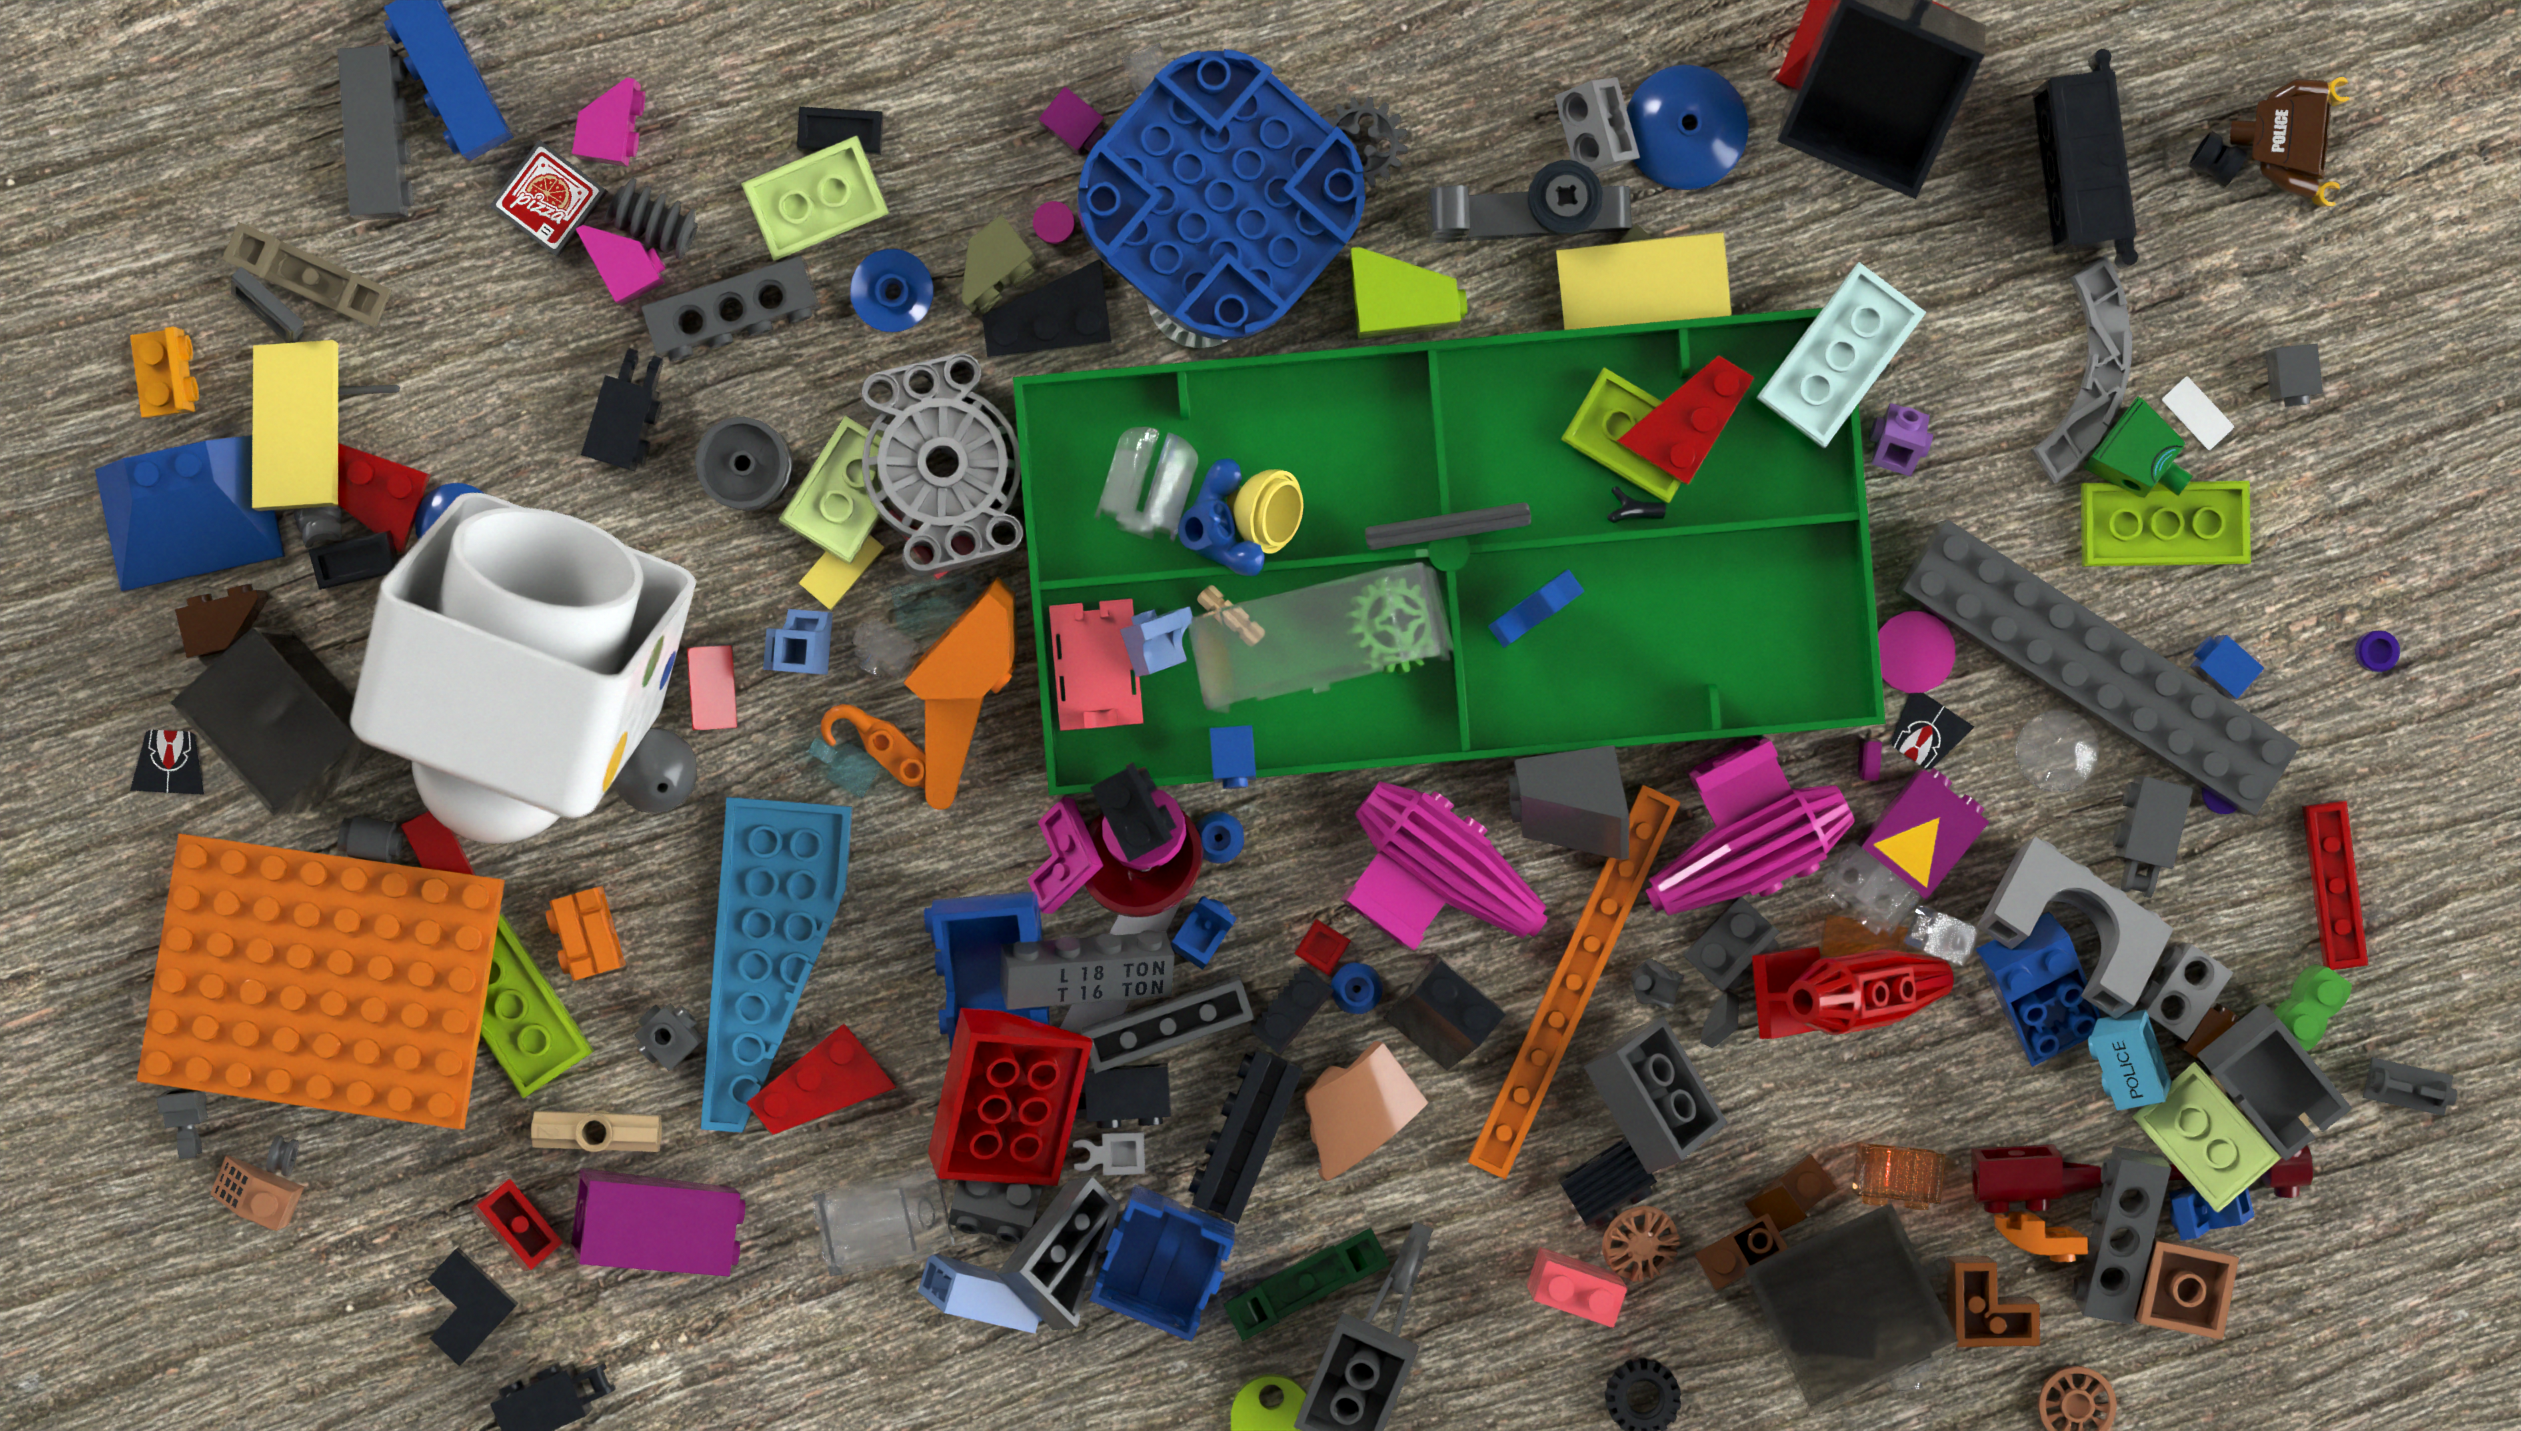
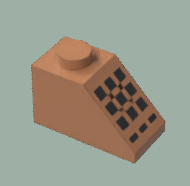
(256, 1193)

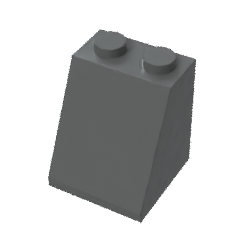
(1572, 801)

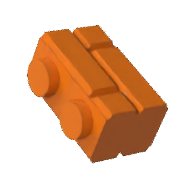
(585, 933)

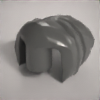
(319, 524)
(1655, 984)

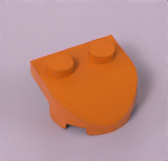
(2031, 1235)

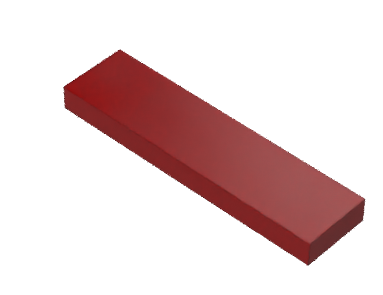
(2335, 885)

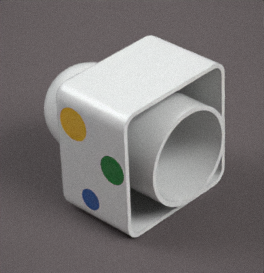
(518, 664)

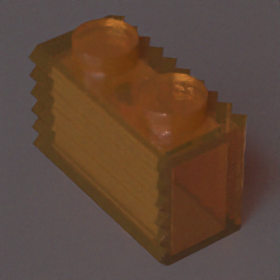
(1898, 1174)

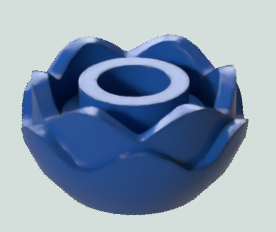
(1231, 830)
(1361, 975)

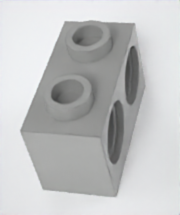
(1597, 125)
(2192, 998)

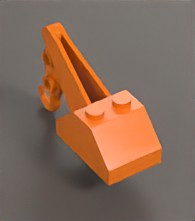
(953, 680)

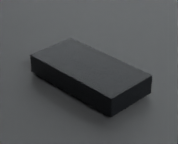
(827, 126)
(354, 560)

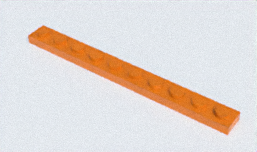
(1572, 986)

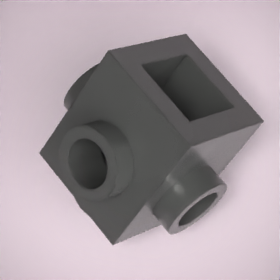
(683, 1035)

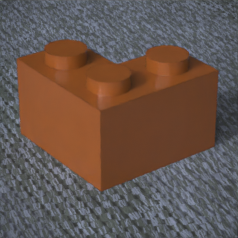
(1980, 1315)

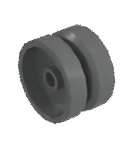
(769, 467)

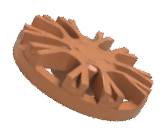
(1640, 1243)
(2075, 1402)

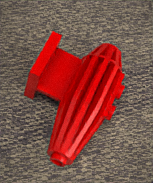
(1844, 992)

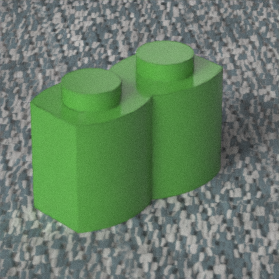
(2314, 998)

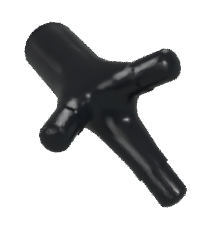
(1635, 509)

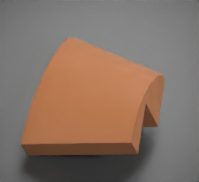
(1359, 1108)

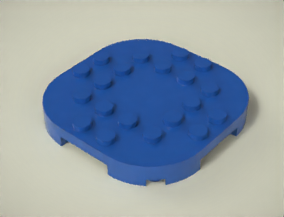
(1220, 194)

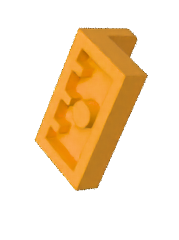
(164, 372)

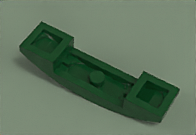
(1306, 1282)

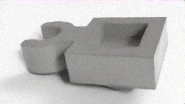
(1120, 1153)

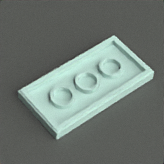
(1841, 355)

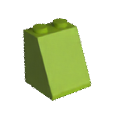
(1401, 297)

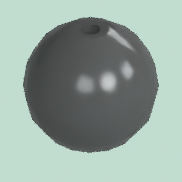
(658, 773)

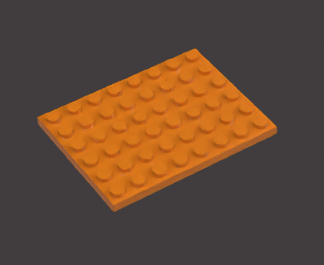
(321, 981)

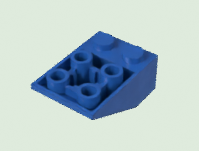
(2041, 990)

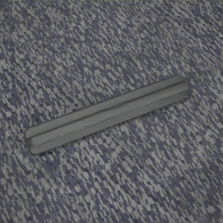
(1448, 526)

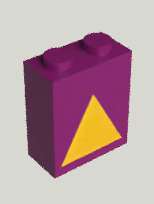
(1924, 831)

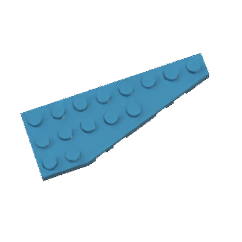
(775, 907)

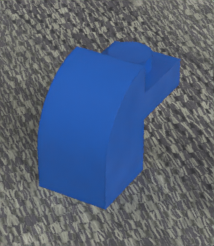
(2195, 1216)

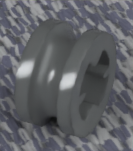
(282, 1155)

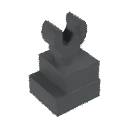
(183, 1110)

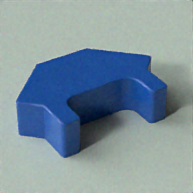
(1536, 608)

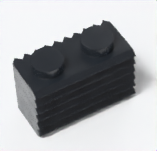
(1291, 1008)
(1607, 1183)

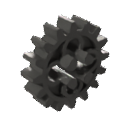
(1382, 129)

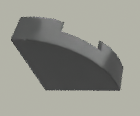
(1721, 1020)

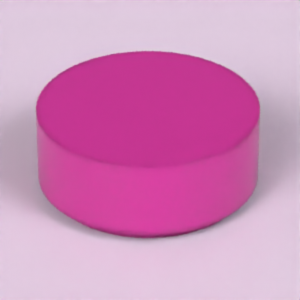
(1053, 222)

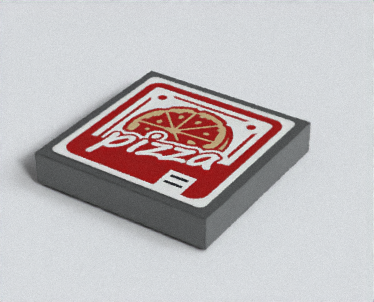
(548, 198)

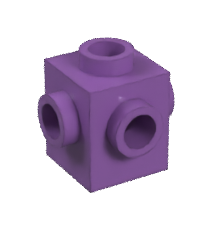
(1900, 439)

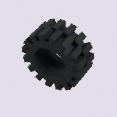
(1649, 1371)

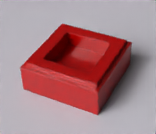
(1322, 946)

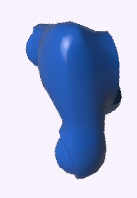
(1210, 526)

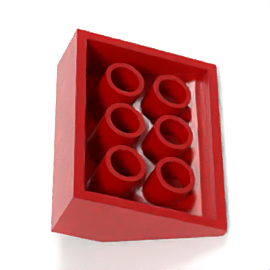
(1007, 1099)

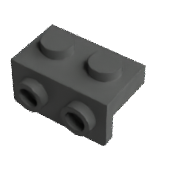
(995, 1209)

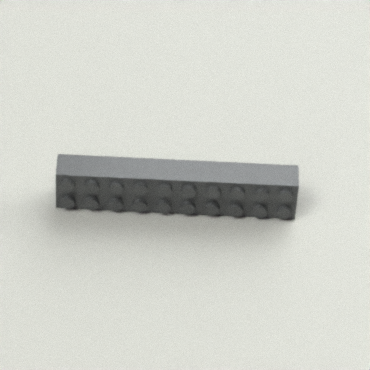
(2097, 668)

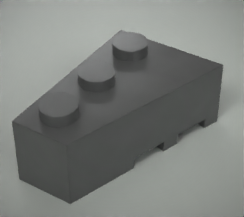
(1060, 1252)

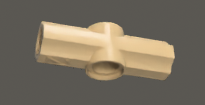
(570, 1131)

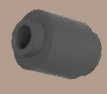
(370, 839)

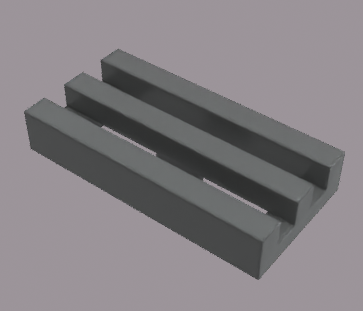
(266, 306)

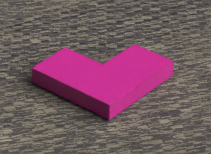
(1072, 858)

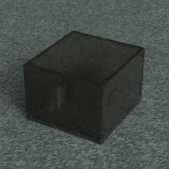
(276, 720)
(1851, 1309)

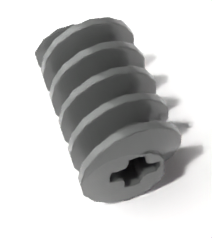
(653, 219)

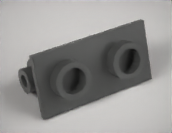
(2409, 1086)

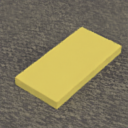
(1644, 281)
(295, 425)

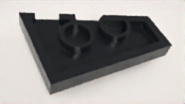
(1052, 317)

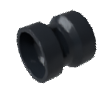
(2217, 159)

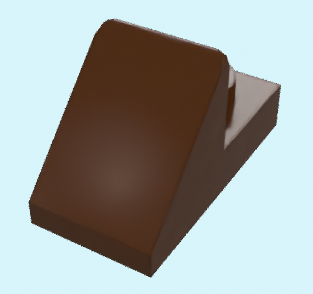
(1792, 1194)

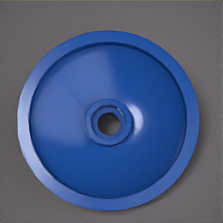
(1680, 156)

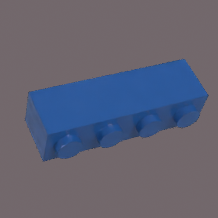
(449, 75)

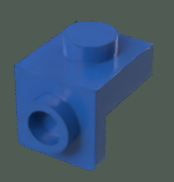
(1203, 931)

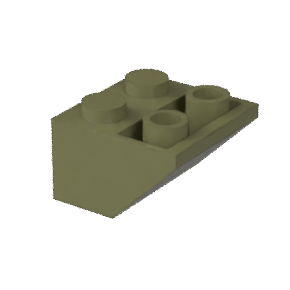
(994, 262)

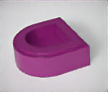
(1869, 759)

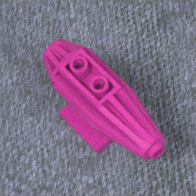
(1759, 831)
(1432, 860)

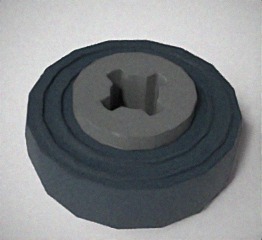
(1556, 209)

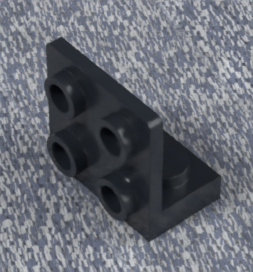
(1132, 811)

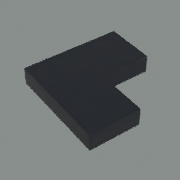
(478, 1301)

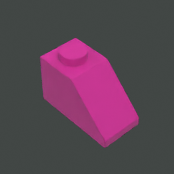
(623, 263)

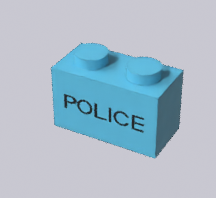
(2130, 1060)

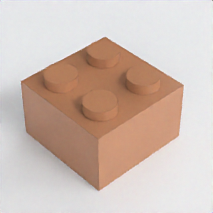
(2187, 1288)

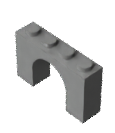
(2128, 933)

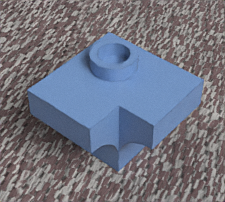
(1156, 640)
(800, 644)

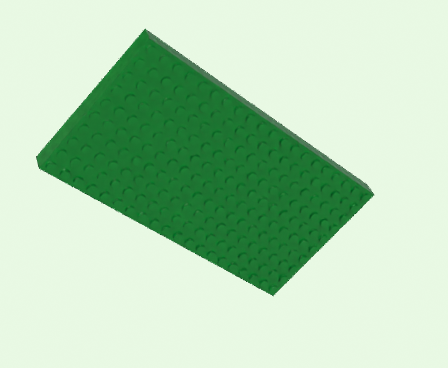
(1689, 626)

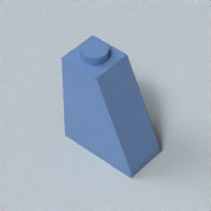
(974, 1294)

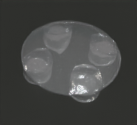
(2057, 751)

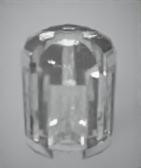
(1129, 475)

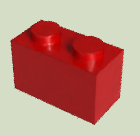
(517, 1225)

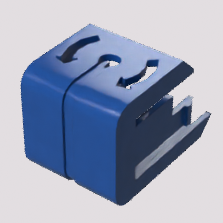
(1163, 1262)

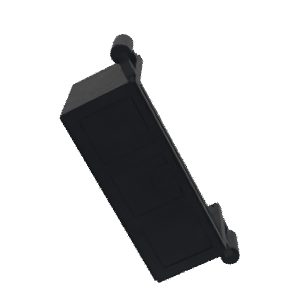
(2086, 162)

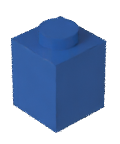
(2225, 666)
(1233, 756)

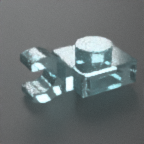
(850, 768)

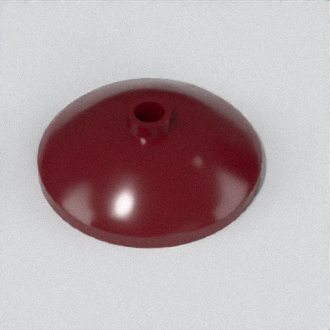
(1149, 892)

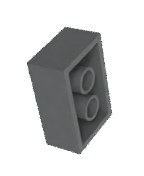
(1655, 1095)

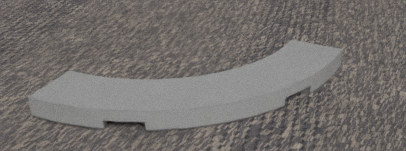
(2104, 376)

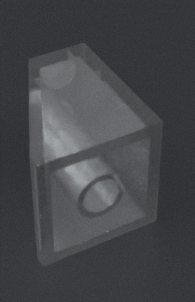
(883, 1221)

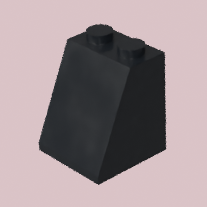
(1444, 1013)

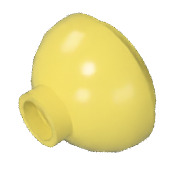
(1268, 509)

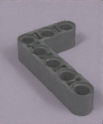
(1465, 217)

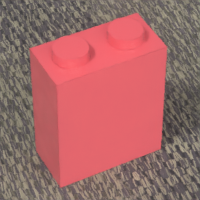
(1576, 1287)

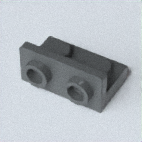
(1730, 942)

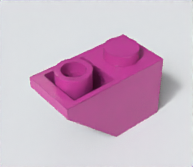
(607, 125)

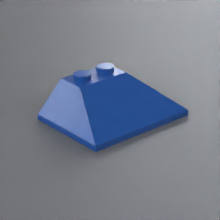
(185, 513)

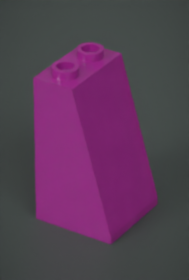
(655, 1223)

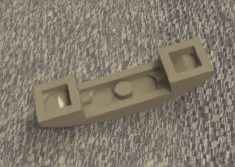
(306, 275)

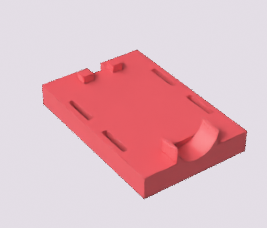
(1094, 666)

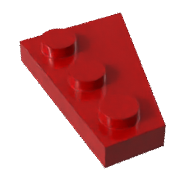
(1689, 421)
(380, 492)
(820, 1083)

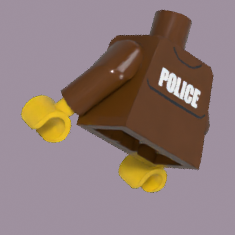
(2293, 136)

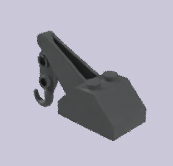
(1363, 1363)

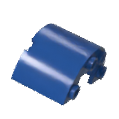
(970, 943)

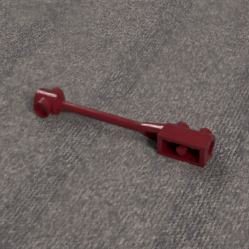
(2040, 1175)

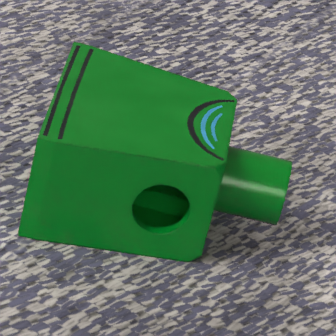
(2140, 453)

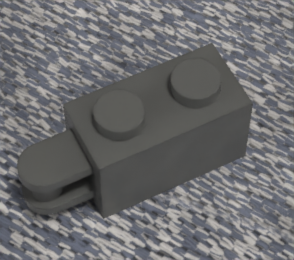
(2150, 830)

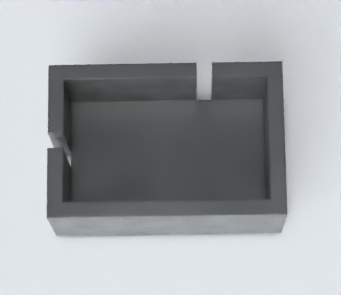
(2274, 1080)

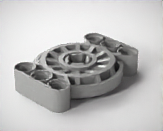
(934, 504)

